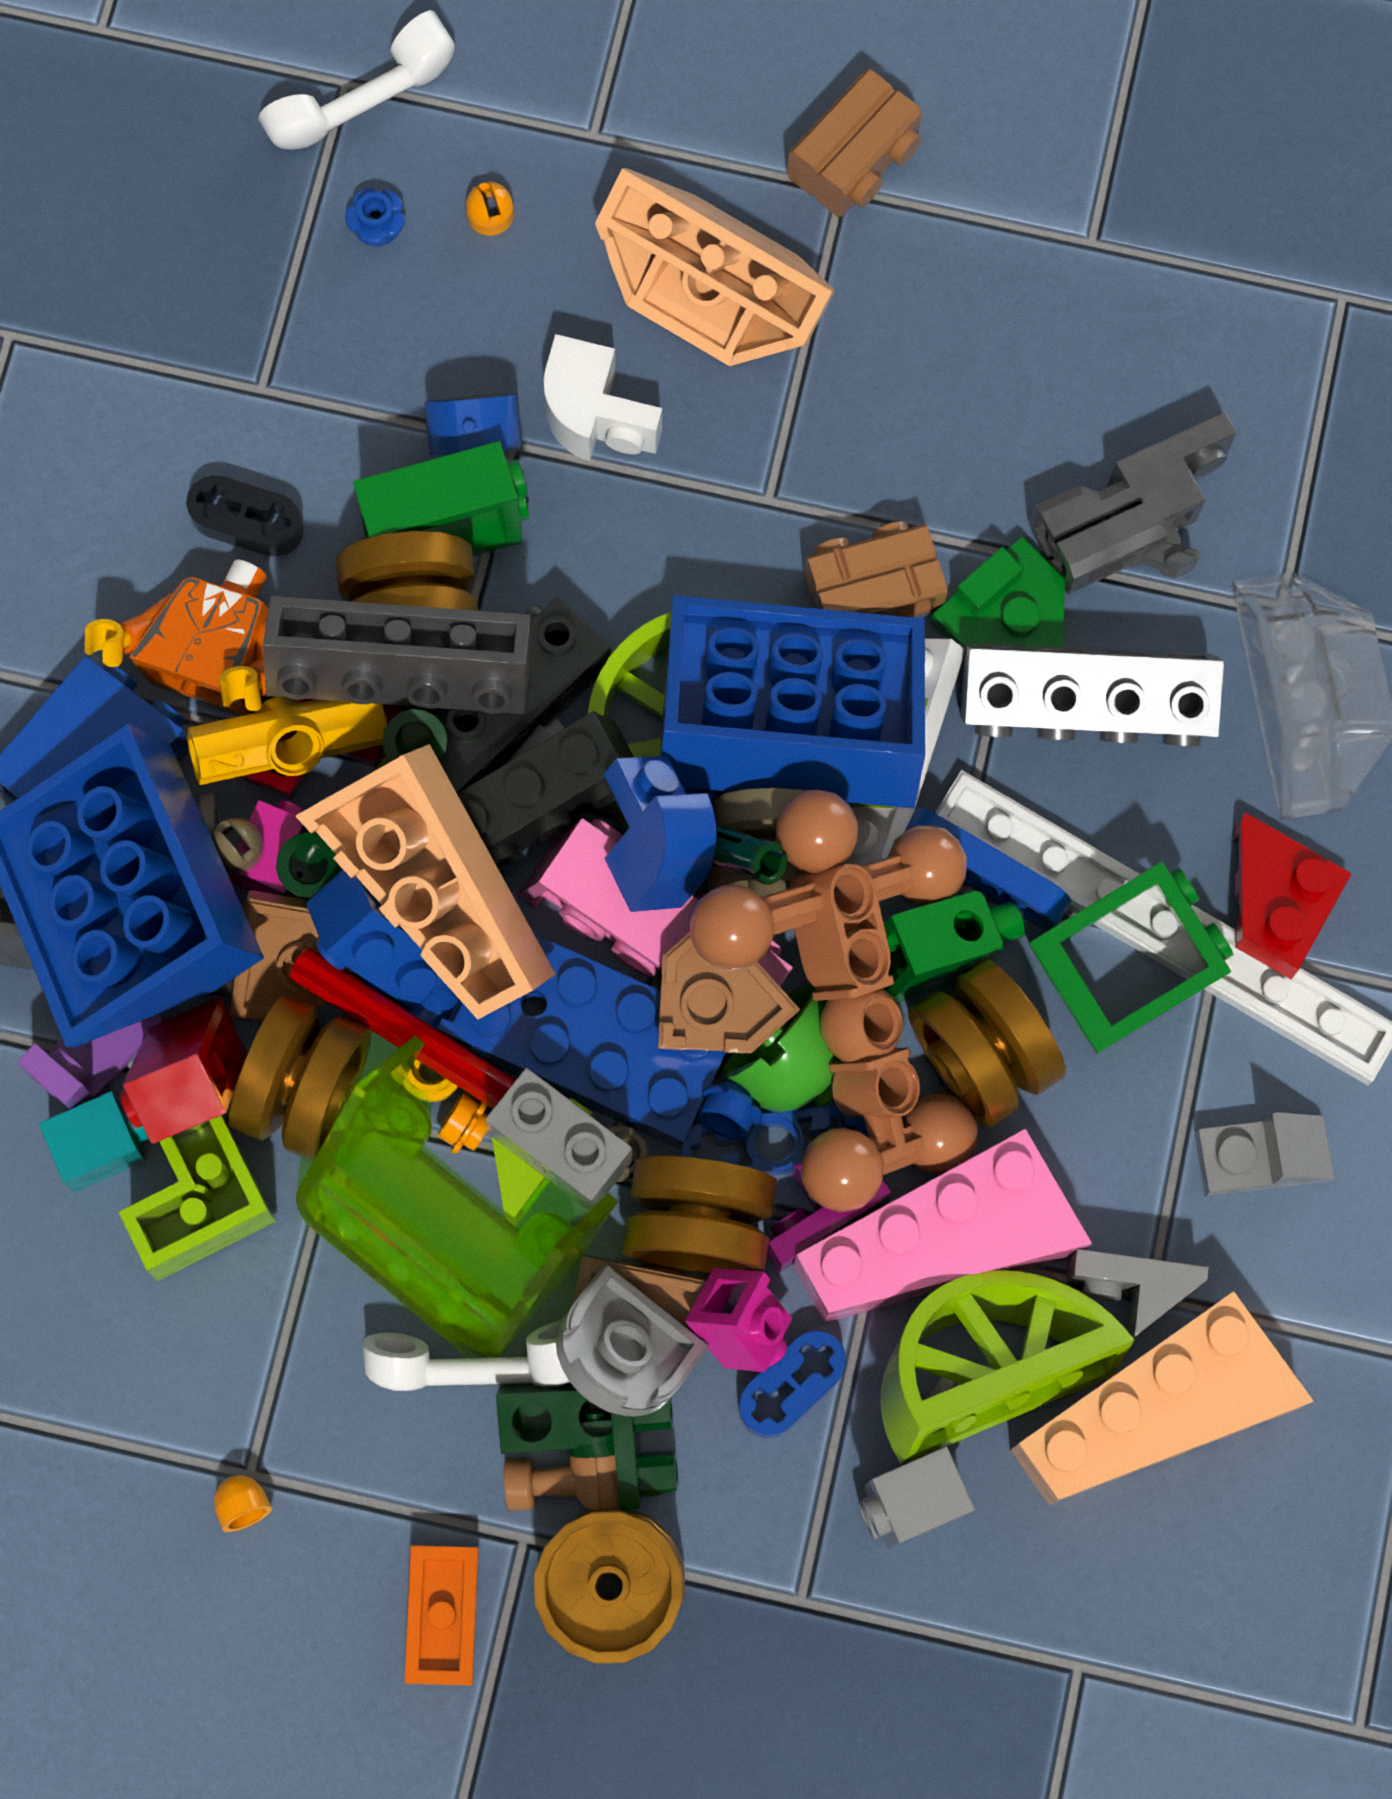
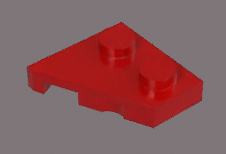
(1281, 895)

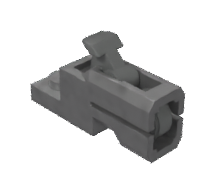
(1138, 512)

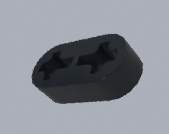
(249, 503)

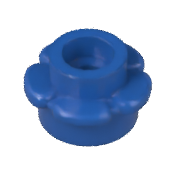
(375, 231)
(729, 1110)

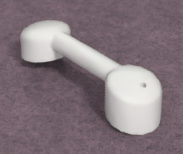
(422, 54)
(404, 1363)

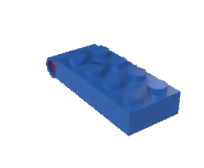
(588, 1044)

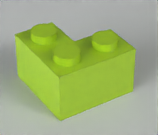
(203, 1211)

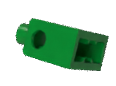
(944, 940)

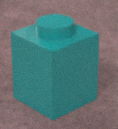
(93, 1142)

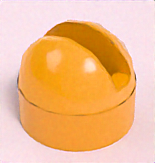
(477, 212)
(240, 1503)

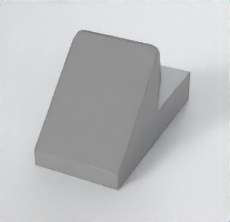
(1264, 1154)
(1152, 1283)

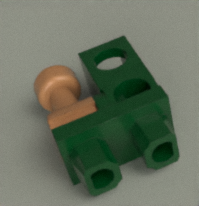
(602, 1446)

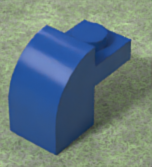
(668, 838)

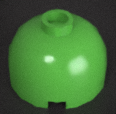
(790, 1064)

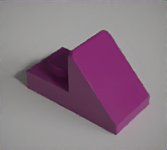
(802, 1231)

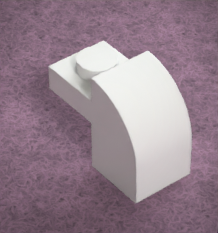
(581, 405)

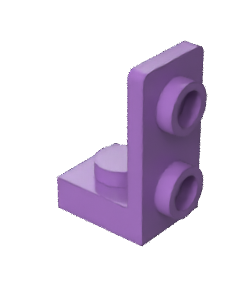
(87, 1070)

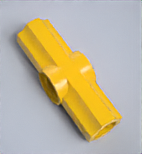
(252, 745)

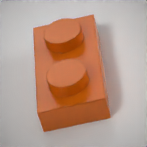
(442, 1615)

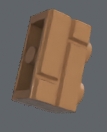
(855, 144)
(882, 575)

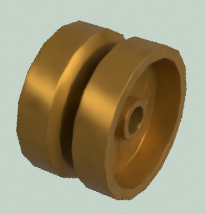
(408, 570)
(987, 1042)
(298, 1076)
(699, 1214)
(609, 1626)

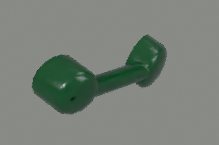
(308, 851)

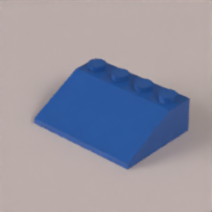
(795, 700)
(120, 889)

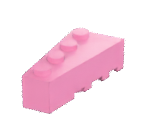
(582, 886)
(971, 1220)

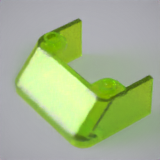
(427, 1231)

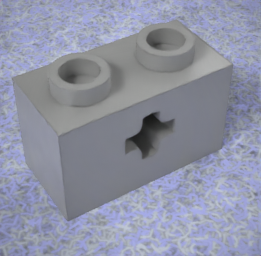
(558, 1140)
(914, 1498)

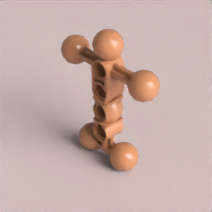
(848, 964)

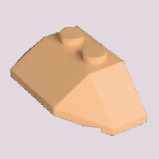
(707, 272)

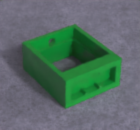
(457, 494)
(1179, 897)

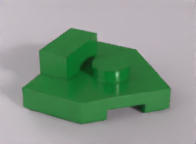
(1007, 601)

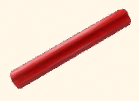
(399, 1026)

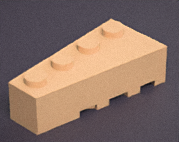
(434, 878)
(1178, 1396)

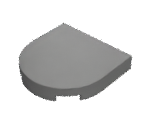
(624, 1347)

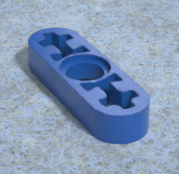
(1003, 877)
(818, 1117)

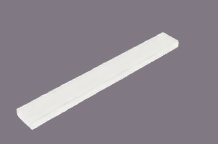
(1298, 1008)

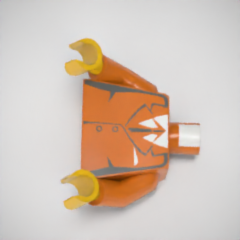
(197, 640)

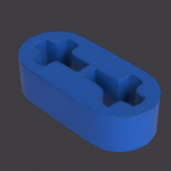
(802, 1396)

